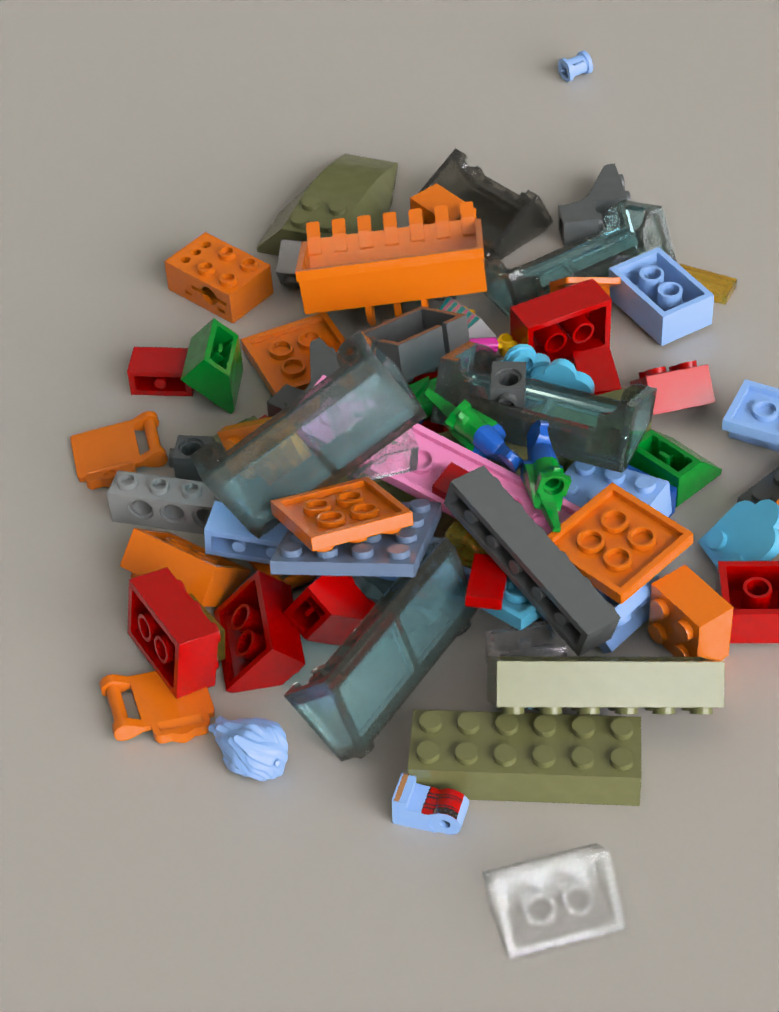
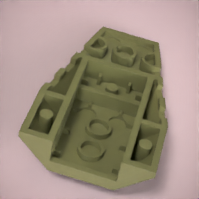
(342, 190)

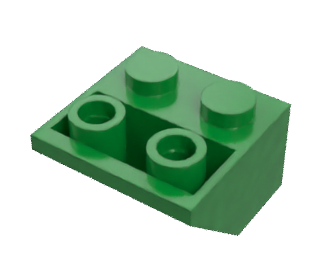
(215, 364)
(674, 462)

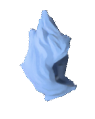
(252, 746)

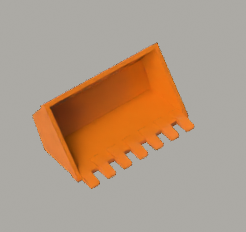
(391, 262)

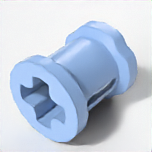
(575, 66)

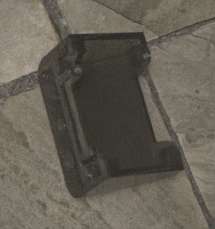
(505, 216)

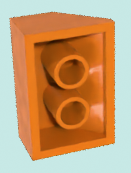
(204, 575)

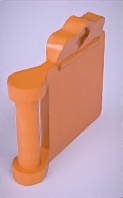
(115, 448)
(157, 708)

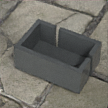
(420, 339)

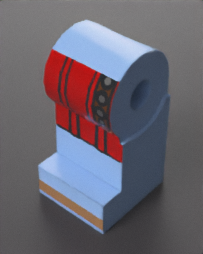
(428, 807)

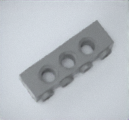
(160, 502)

